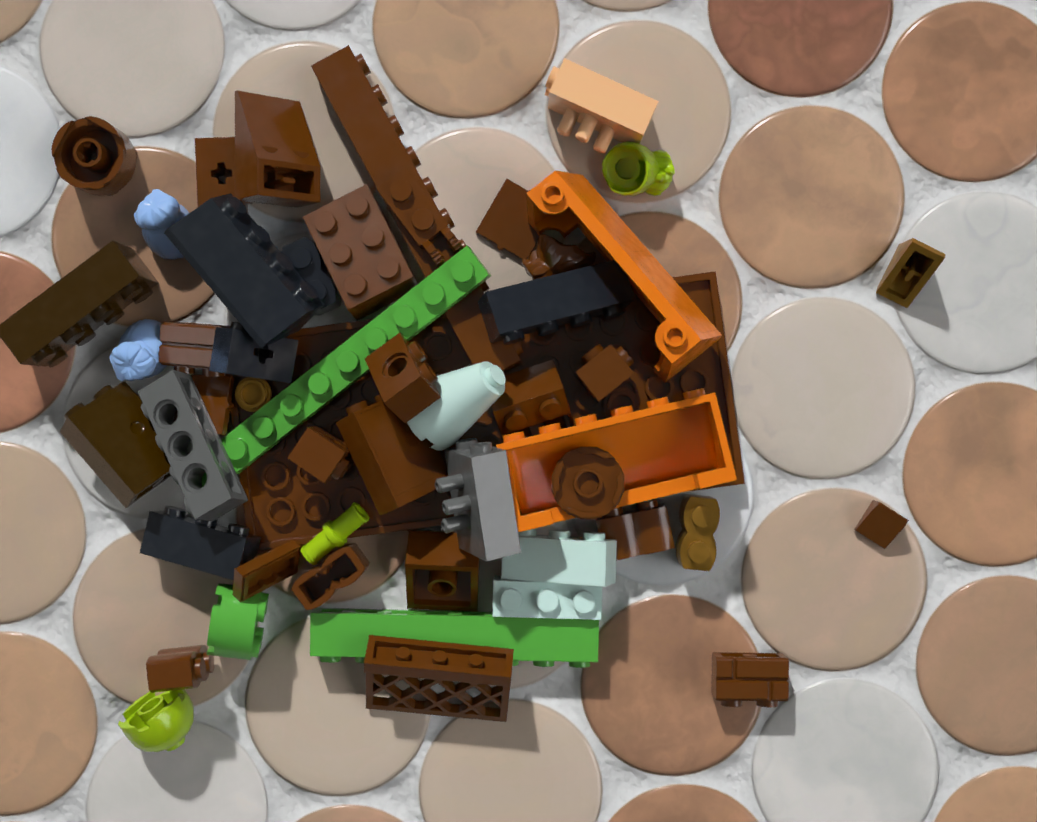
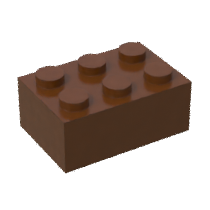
(360, 252)

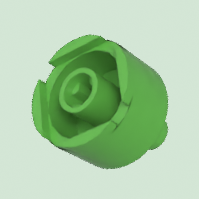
(234, 624)

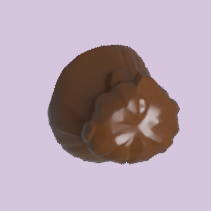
(555, 258)

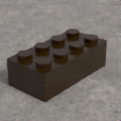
(78, 306)

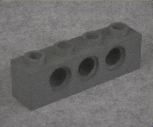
(223, 489)

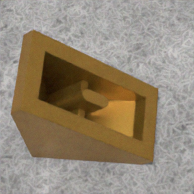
(909, 271)

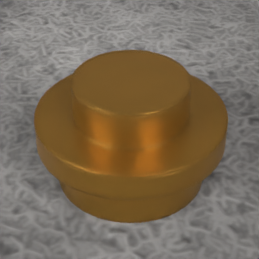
(253, 393)

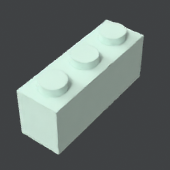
(563, 559)
(545, 600)

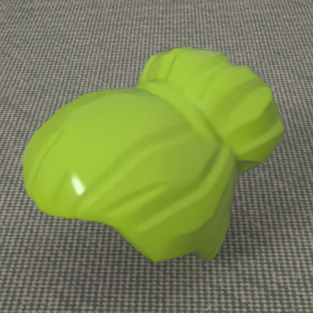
(635, 169)

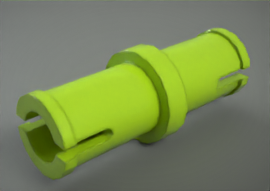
(334, 533)

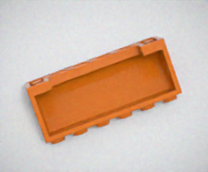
(658, 449)

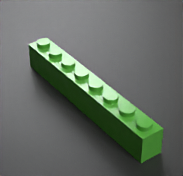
(541, 640)

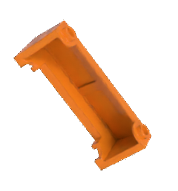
(571, 202)

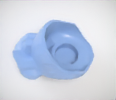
(155, 216)
(138, 352)

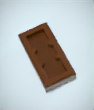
(266, 570)

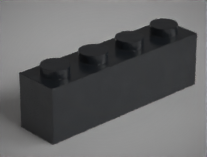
(555, 301)

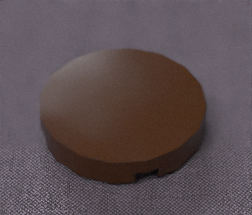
(587, 483)

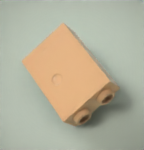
(597, 105)

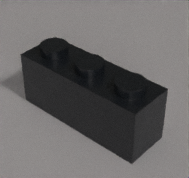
(198, 543)

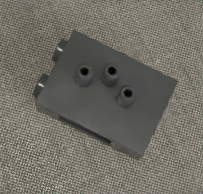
(479, 500)

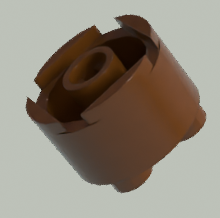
(73, 152)

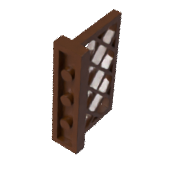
(439, 664)

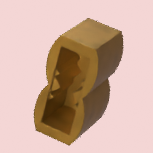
(699, 521)

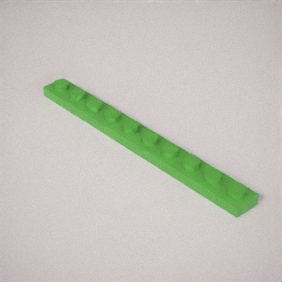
(347, 362)

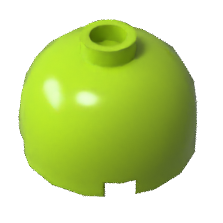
(158, 721)

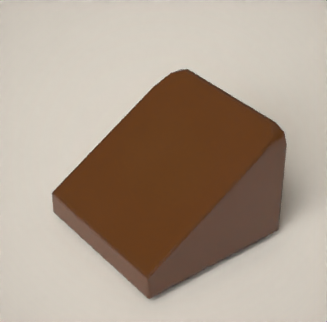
(880, 524)

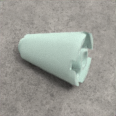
(463, 400)

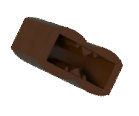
(638, 530)
(336, 572)
(178, 668)

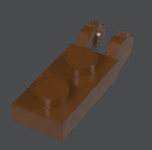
(417, 213)

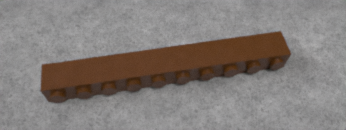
(384, 155)

